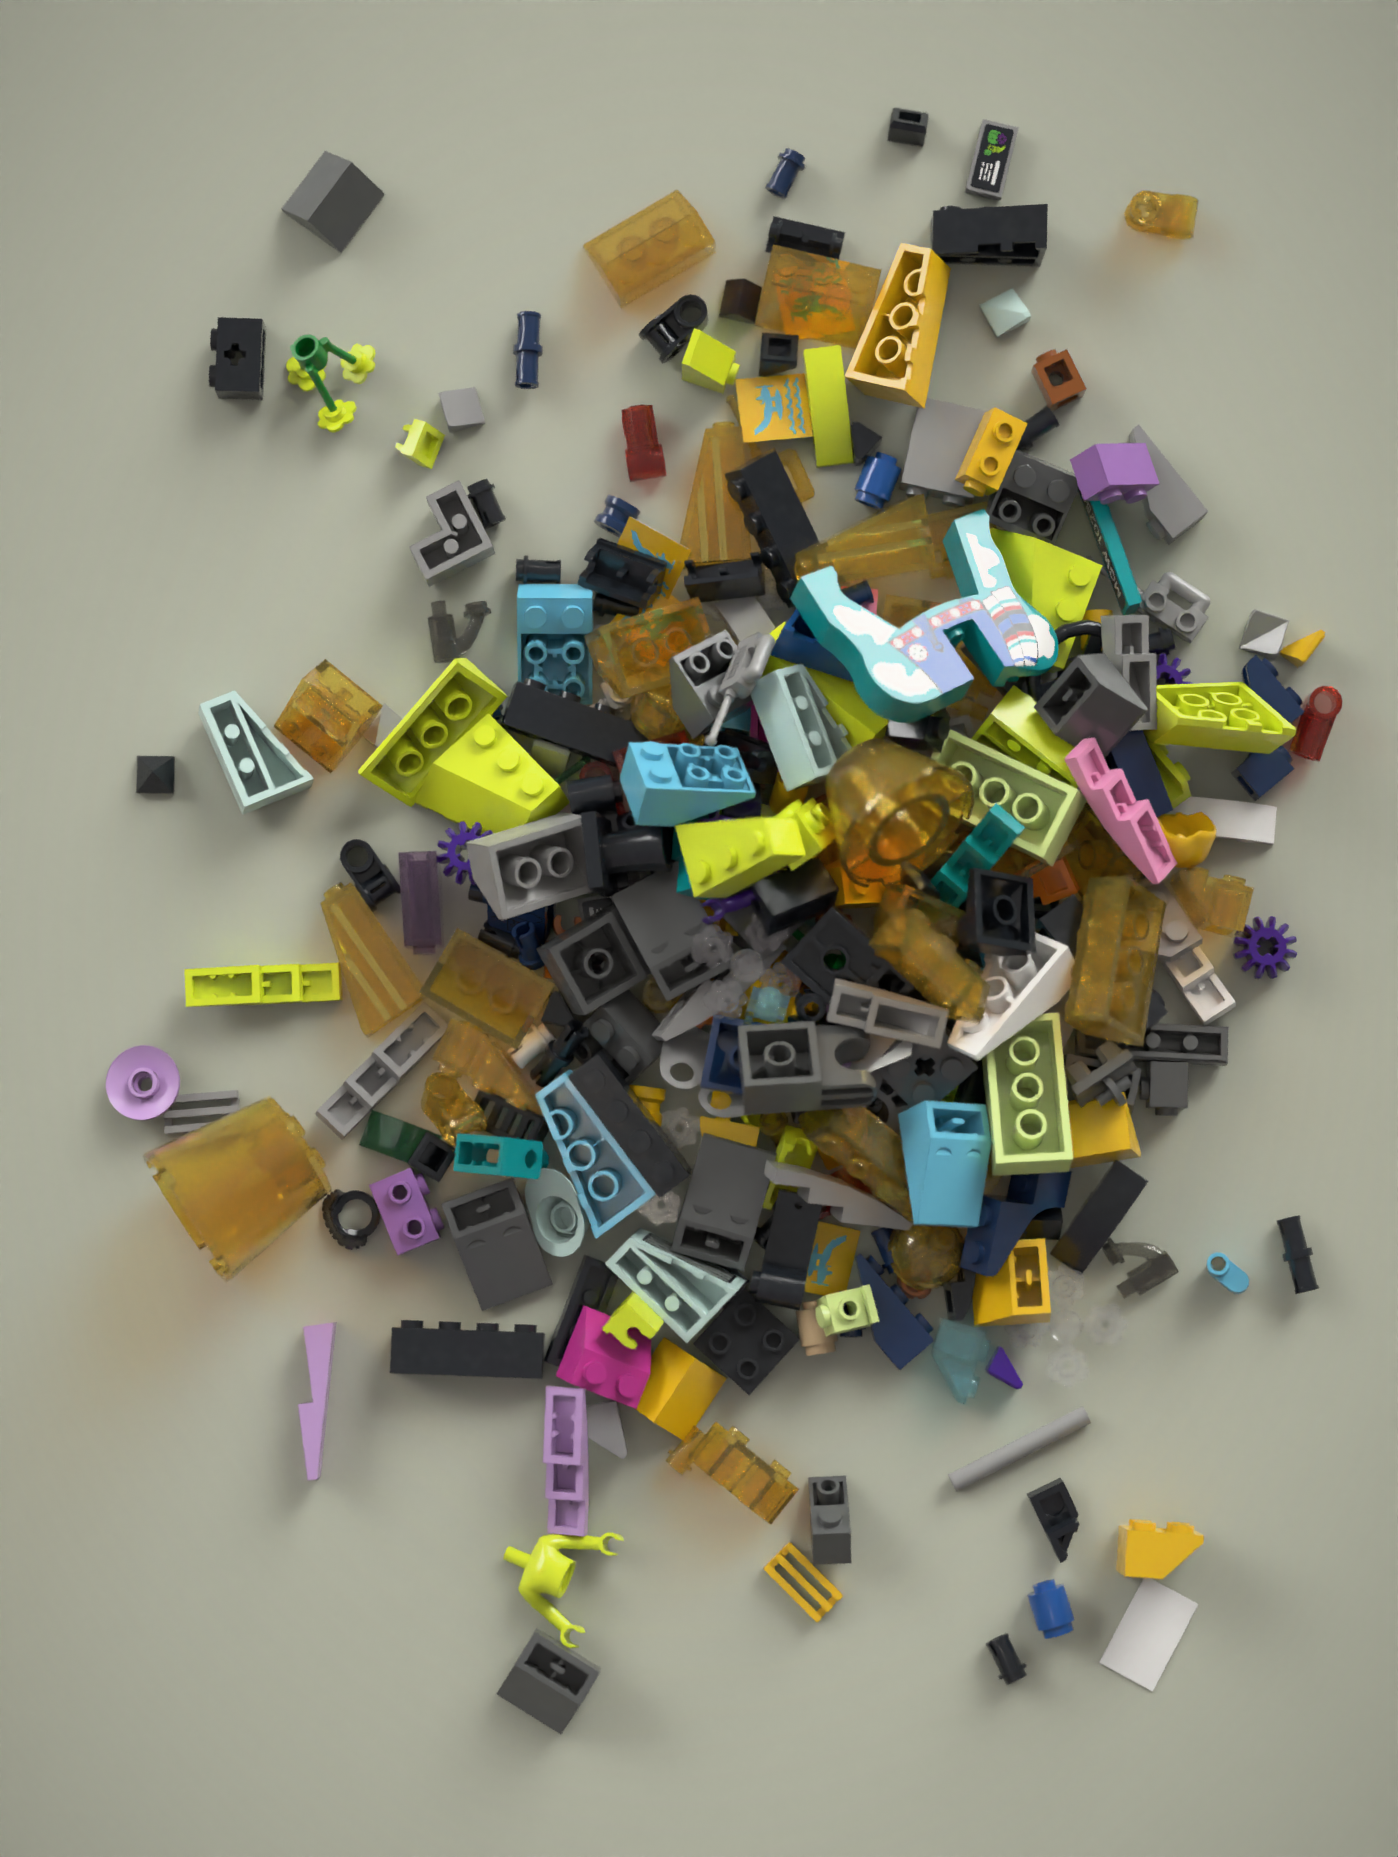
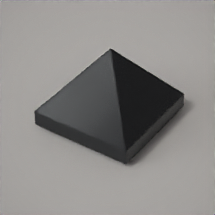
(155, 774)

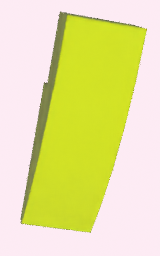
(828, 406)

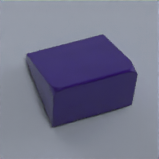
(1002, 1369)

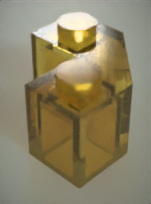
(743, 1473)

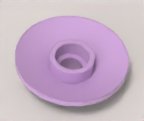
(125, 1081)

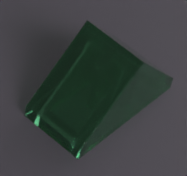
(392, 1136)

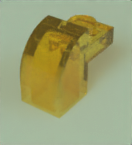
(655, 716)

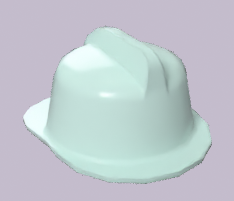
(556, 1213)

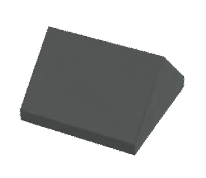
(333, 200)

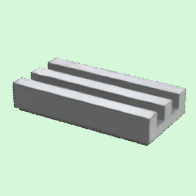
(168, 1116)

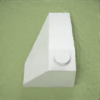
(1018, 994)

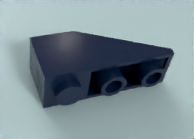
(898, 1331)

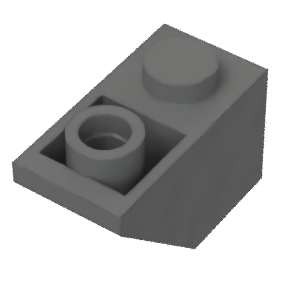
(829, 1520)

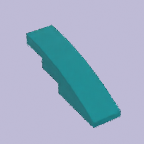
(978, 850)

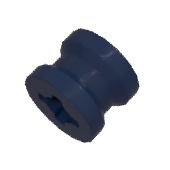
(616, 515)

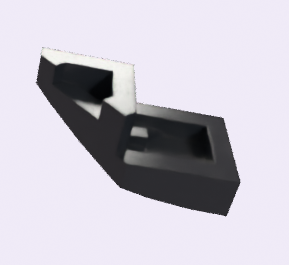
(1056, 1515)

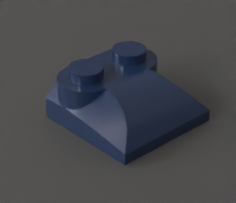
(721, 1061)

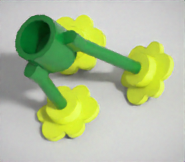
(307, 371)

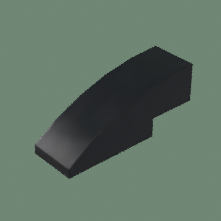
(1098, 1216)

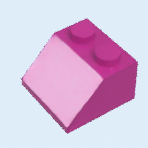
(603, 1363)

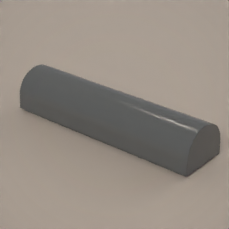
(1169, 1044)

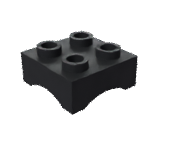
(746, 1341)

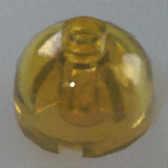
(926, 1255)

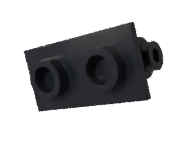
(805, 238)

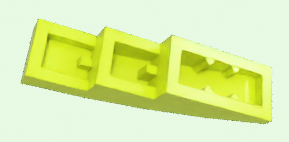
(263, 984)

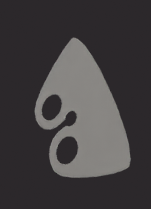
(691, 1049)

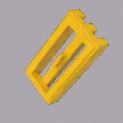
(825, 1604)

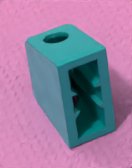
(516, 1156)

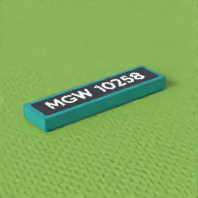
(1113, 556)

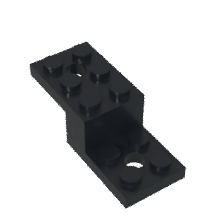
(861, 966)

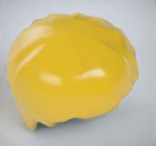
(1188, 837)

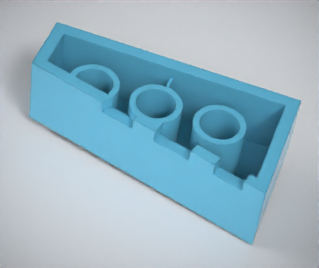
(599, 1168)

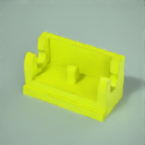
(792, 1149)
(633, 1313)

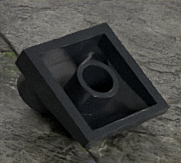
(998, 914)

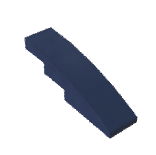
(1141, 771)

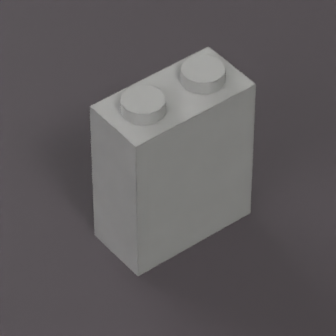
(937, 450)

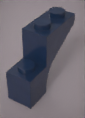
(1261, 770)
(1007, 1217)

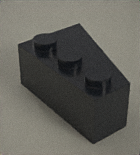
(990, 235)

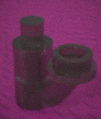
(443, 634)
(1145, 1276)

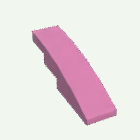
(1125, 819)

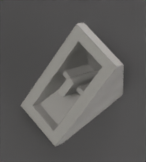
(606, 1427)

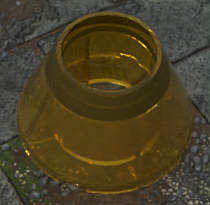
(892, 809)

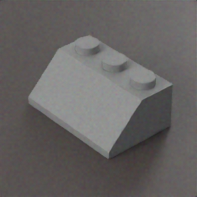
(530, 865)

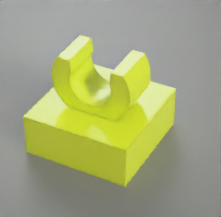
(421, 443)

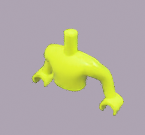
(550, 1573)

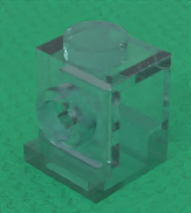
(766, 1004)

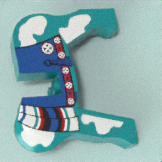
(916, 667)

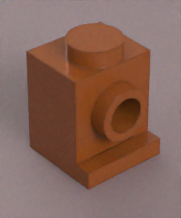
(1062, 365)

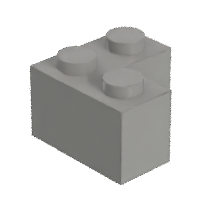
(459, 542)

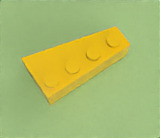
(903, 329)

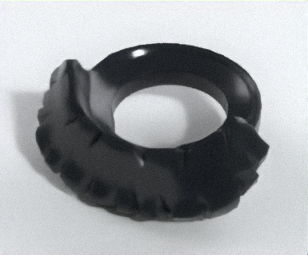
(348, 1237)

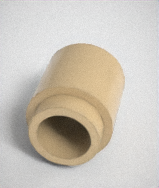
(810, 1333)

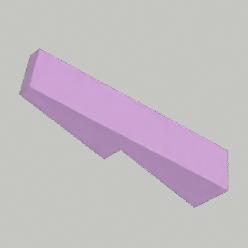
(313, 1415)

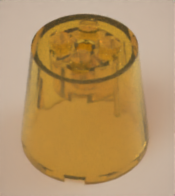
(240, 1182)

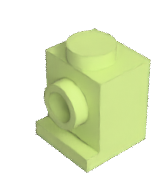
(860, 1307)

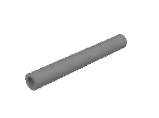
(1019, 1448)

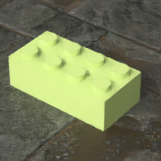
(1033, 798)
(1028, 1101)

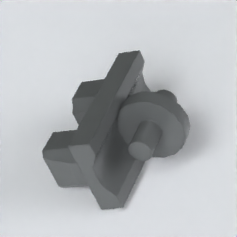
(1107, 1080)

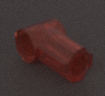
(643, 451)
(1314, 726)

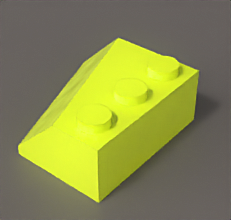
(1049, 580)
(1218, 718)
(490, 782)

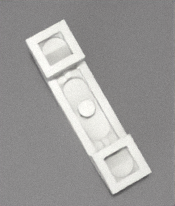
(1234, 818)

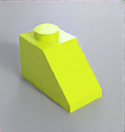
(709, 363)

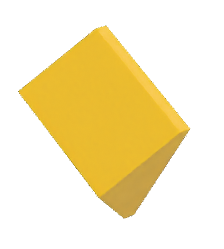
(1101, 1133)
(678, 1389)

